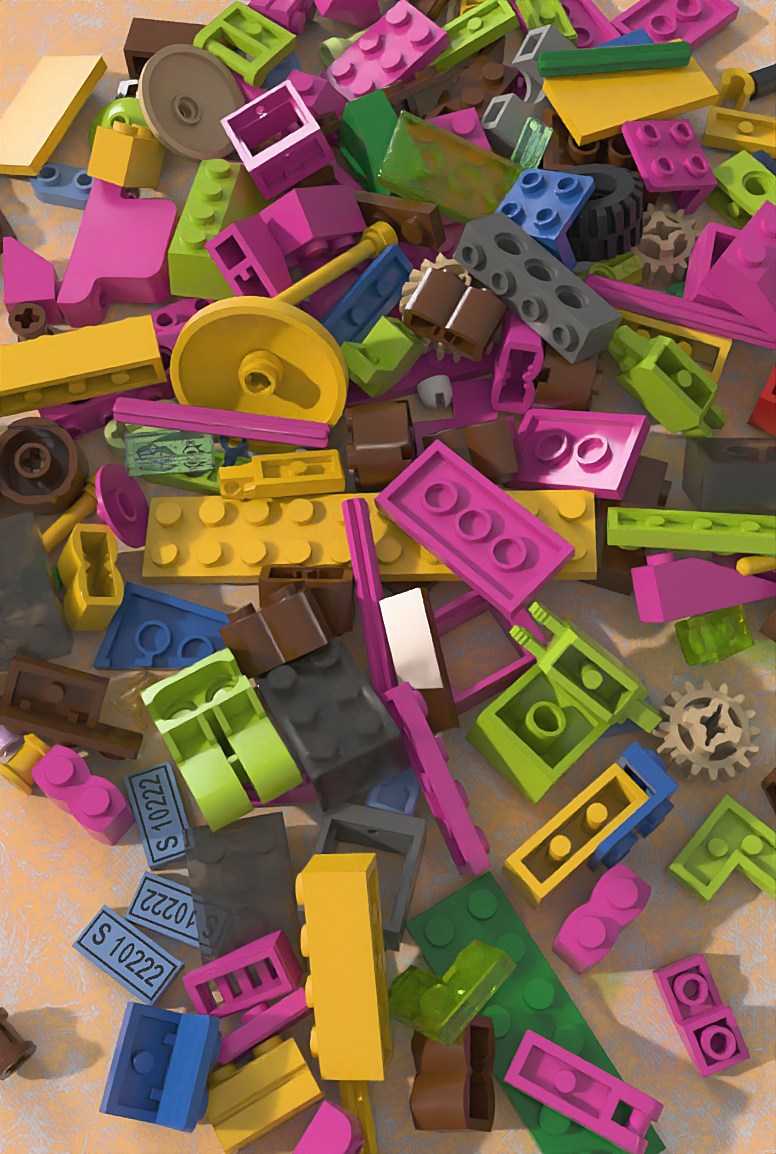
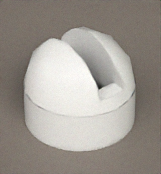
(435, 390)

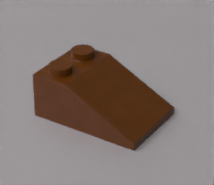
(564, 152)

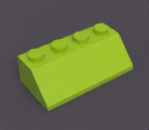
(218, 197)

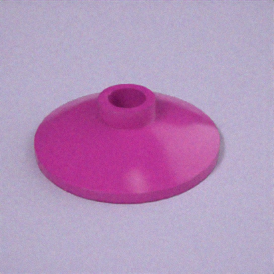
(122, 505)

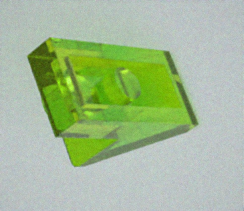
(714, 635)

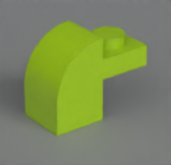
(382, 356)

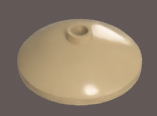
(200, 87)

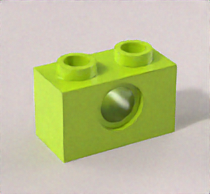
(741, 189)

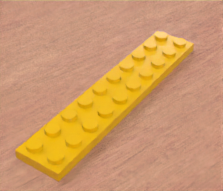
(233, 538)

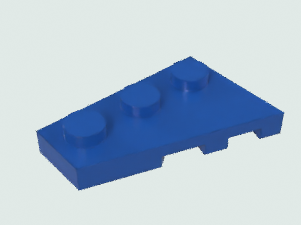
(159, 632)

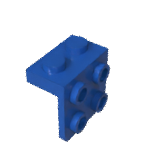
(546, 206)
(650, 775)
(162, 1067)

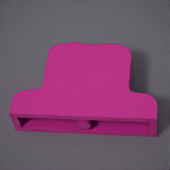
(118, 254)

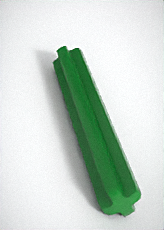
(613, 59)

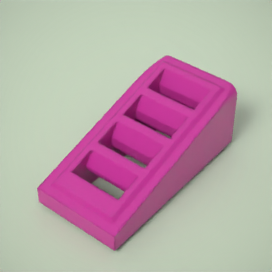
(257, 952)

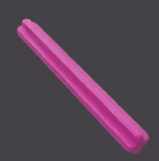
(679, 310)
(221, 422)
(369, 593)

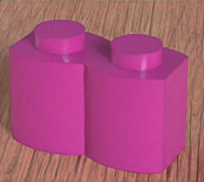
(516, 365)
(87, 797)
(595, 925)

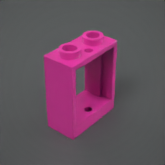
(289, 158)
(467, 608)

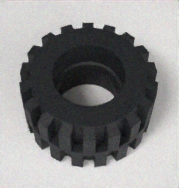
(611, 216)

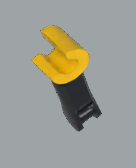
(745, 86)

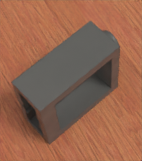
(380, 831)

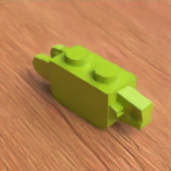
(667, 383)
(588, 671)

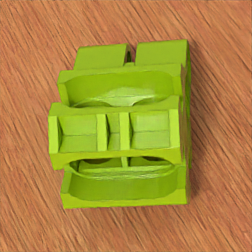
(220, 738)

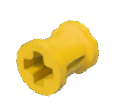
(19, 766)

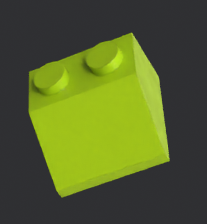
(535, 733)

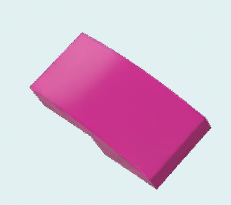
(700, 1016)

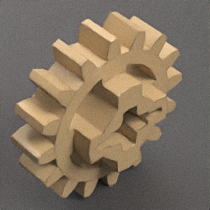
(663, 241)
(726, 728)

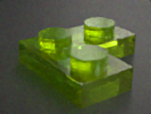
(448, 1003)

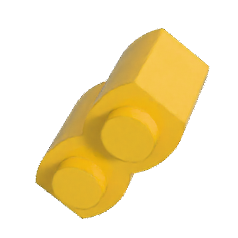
(90, 577)

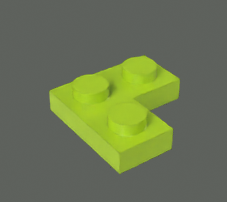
(724, 842)

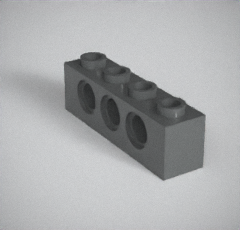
(537, 287)

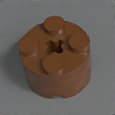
(566, 385)
(380, 443)
(57, 483)

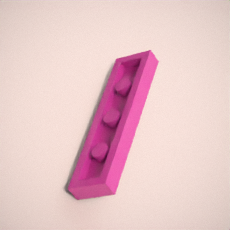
(444, 796)

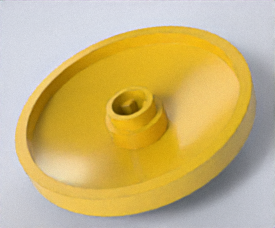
(260, 361)

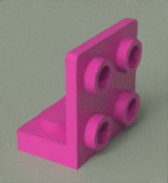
(671, 160)

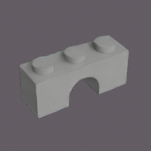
(508, 113)

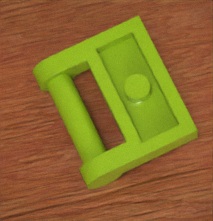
(252, 35)

